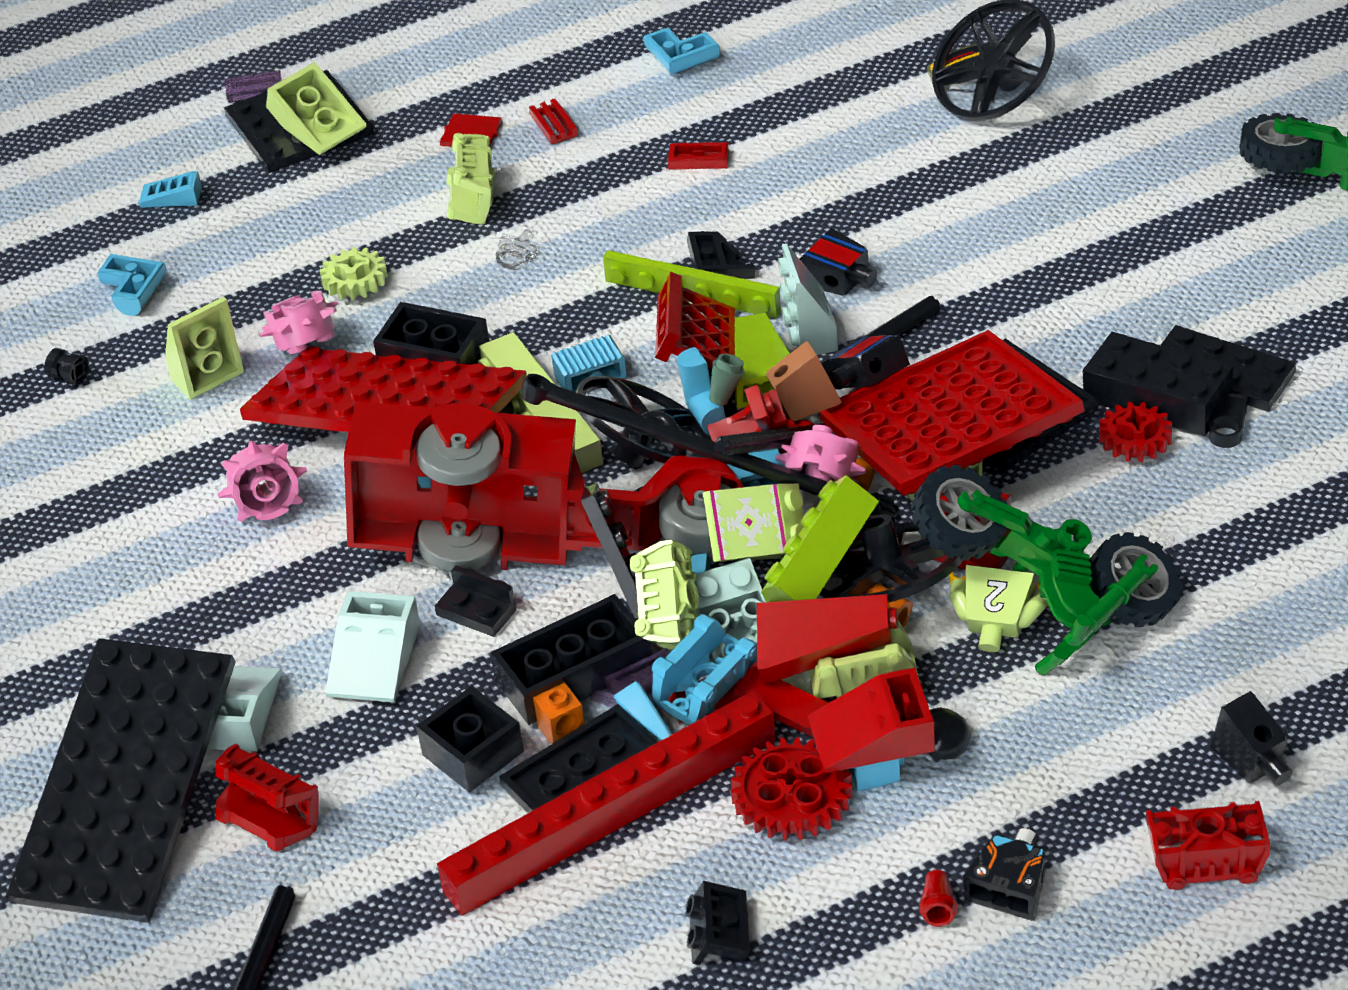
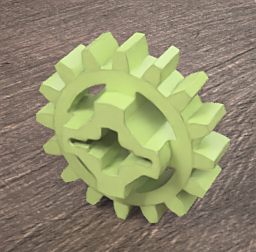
(353, 273)

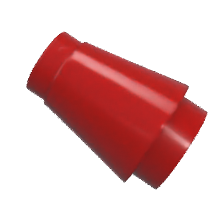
(938, 899)

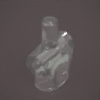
(516, 251)

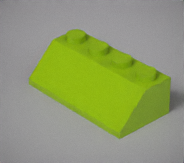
(821, 542)

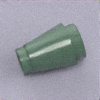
(725, 377)

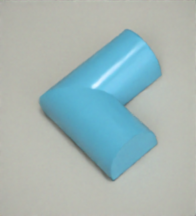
(681, 54)
(134, 278)
(696, 388)

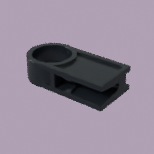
(1229, 416)

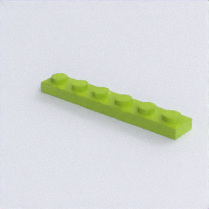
(732, 291)

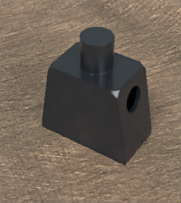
(1251, 741)

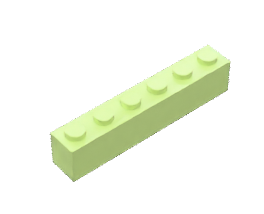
(510, 352)

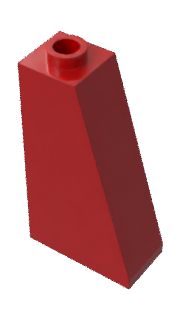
(803, 631)

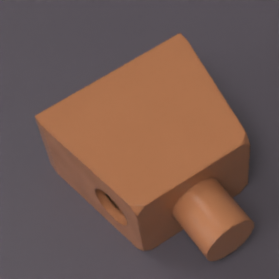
(802, 384)

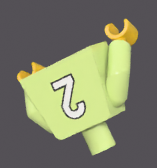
(996, 603)

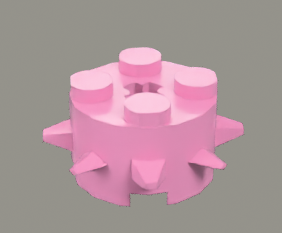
(300, 322)
(822, 455)
(258, 464)

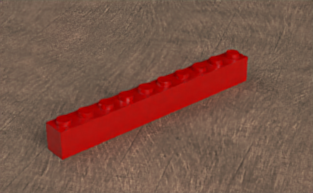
(605, 803)

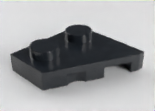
(714, 254)

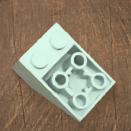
(806, 306)
(731, 598)
(372, 646)
(245, 708)

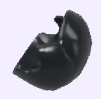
(950, 734)

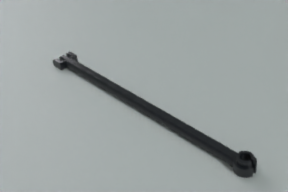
(538, 389)

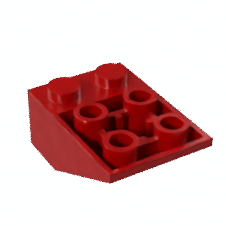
(874, 723)

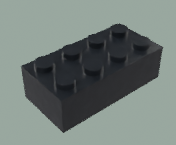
(1176, 382)
(572, 651)

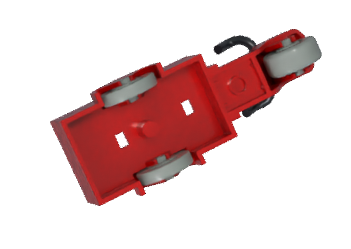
(478, 483)

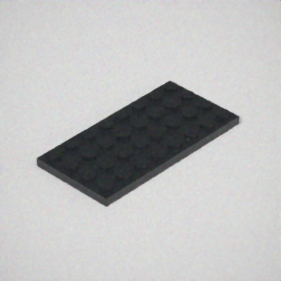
(122, 780)

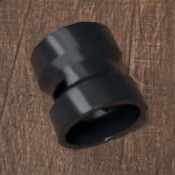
(66, 366)

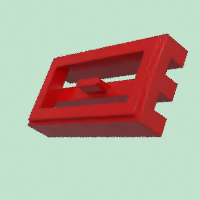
(548, 110)
(698, 155)

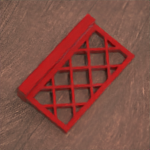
(673, 323)

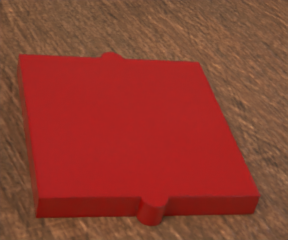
(470, 125)

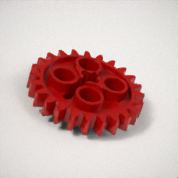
(789, 790)

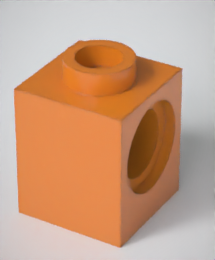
(558, 712)

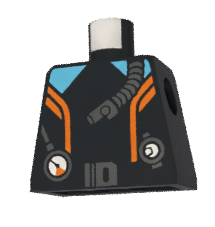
(1008, 875)

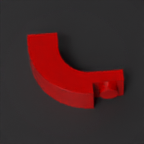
(760, 415)

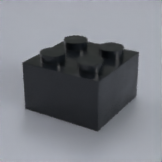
(470, 738)

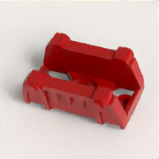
(265, 799)
(1211, 844)

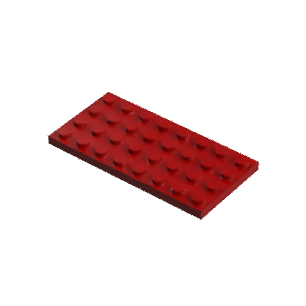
(322, 387)

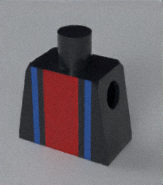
(839, 263)
(853, 363)

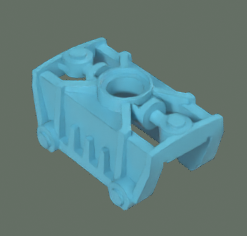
(691, 661)

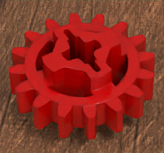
(1135, 432)

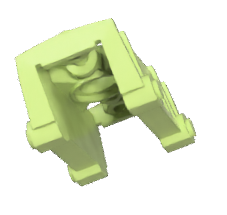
(470, 179)
(665, 593)
(844, 674)

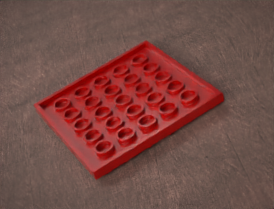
(951, 410)

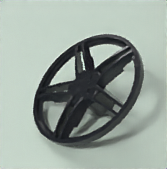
(995, 63)
(636, 447)
(888, 557)

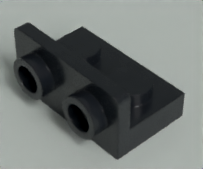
(477, 601)
(718, 922)

